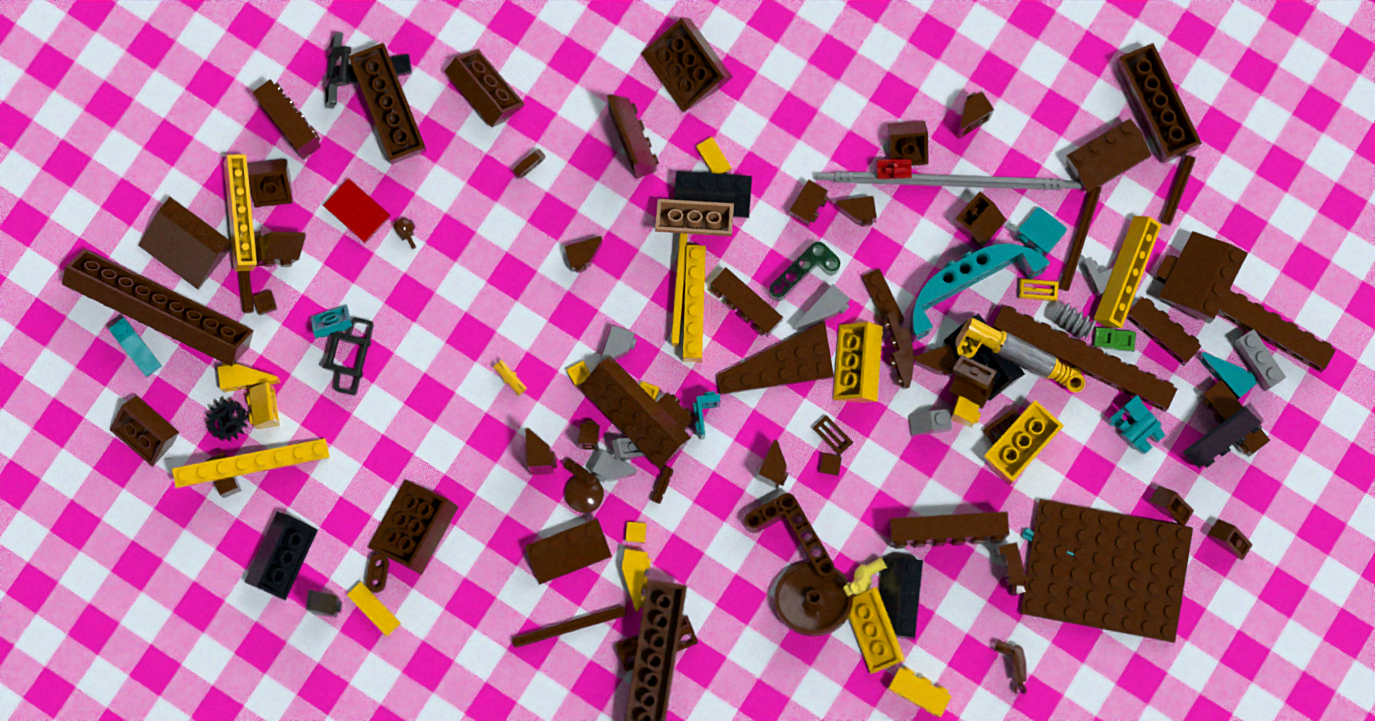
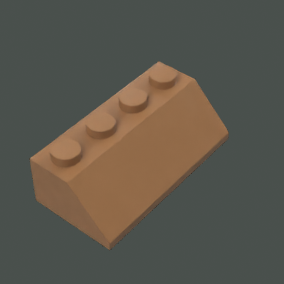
(694, 217)

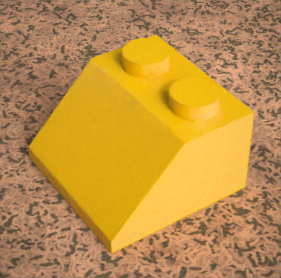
(264, 406)

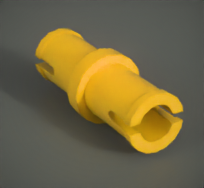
(510, 377)

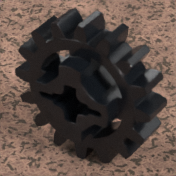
(225, 428)

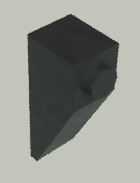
(323, 604)

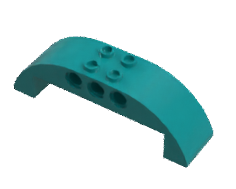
(993, 259)

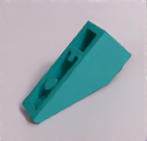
(135, 347)
(1234, 377)

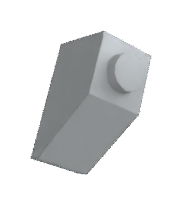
(619, 343)
(930, 422)
(610, 469)

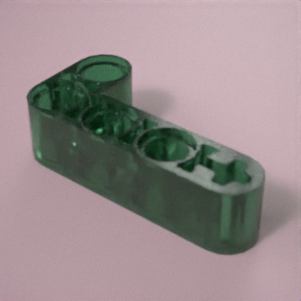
(800, 273)

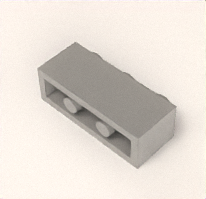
(1259, 360)

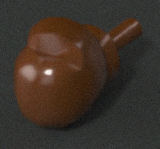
(405, 228)

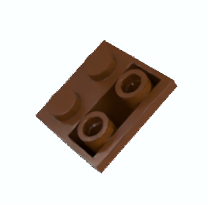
(980, 219)

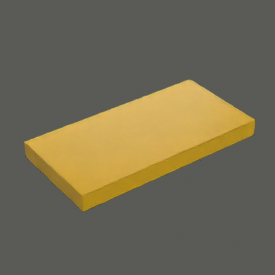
(875, 631)

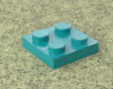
(331, 321)

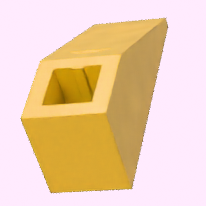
(634, 570)

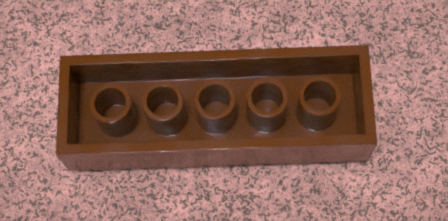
(387, 103)
(1158, 103)
(635, 412)
(947, 529)

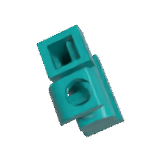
(1143, 425)

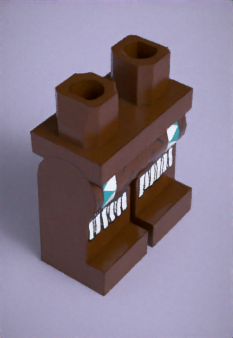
(1013, 568)

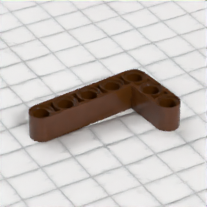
(798, 530)

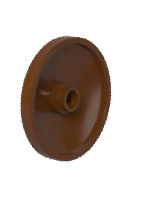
(810, 603)

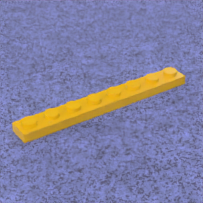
(250, 463)

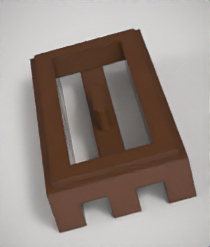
(832, 435)

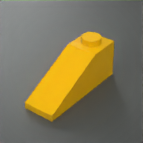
(242, 377)

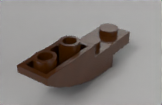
(902, 358)

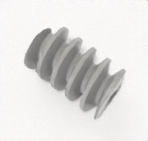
(1074, 320)

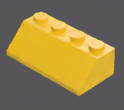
(858, 362)
(1022, 442)

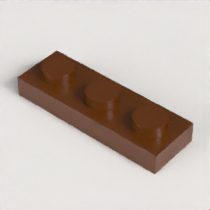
(882, 294)

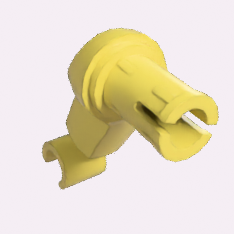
(862, 577)

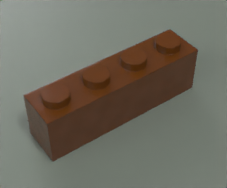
(746, 302)
(1163, 331)
(1224, 405)

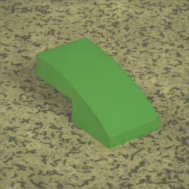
(1115, 340)

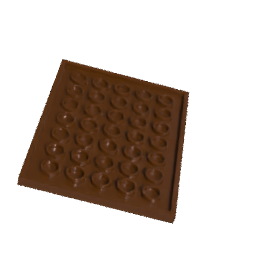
(1122, 572)

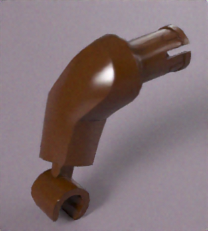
(1018, 662)

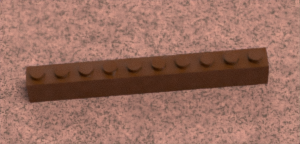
(1267, 325)
(1087, 359)

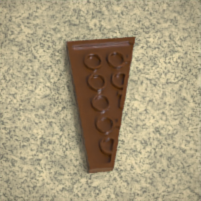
(790, 362)

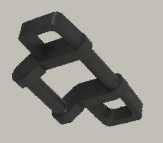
(332, 82)
(364, 344)

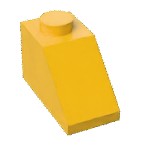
(965, 412)

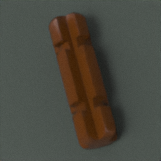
(580, 472)
(662, 485)

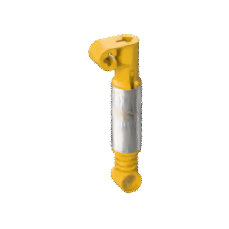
(1017, 352)

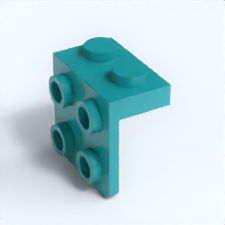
(1041, 232)
(709, 400)

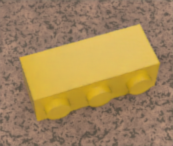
(920, 691)

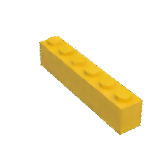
(240, 213)
(1127, 271)
(694, 303)

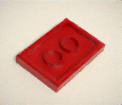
(356, 210)

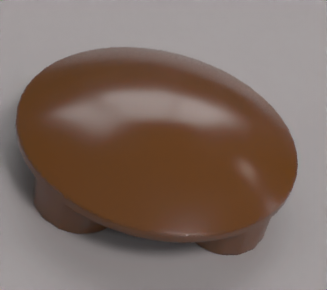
(582, 496)

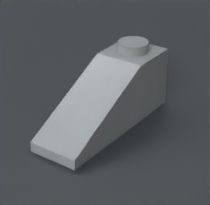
(826, 307)

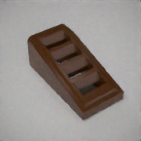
(1014, 412)

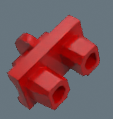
(894, 168)

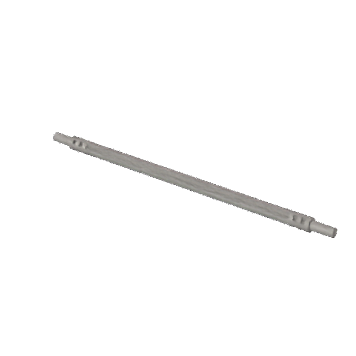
(952, 180)

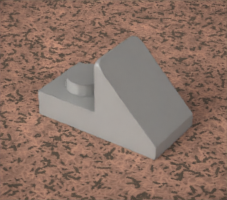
(1097, 279)
(626, 449)

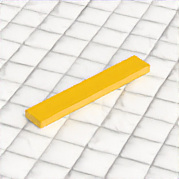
(679, 290)

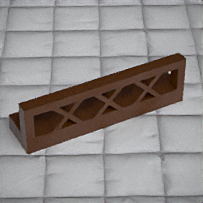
(628, 646)

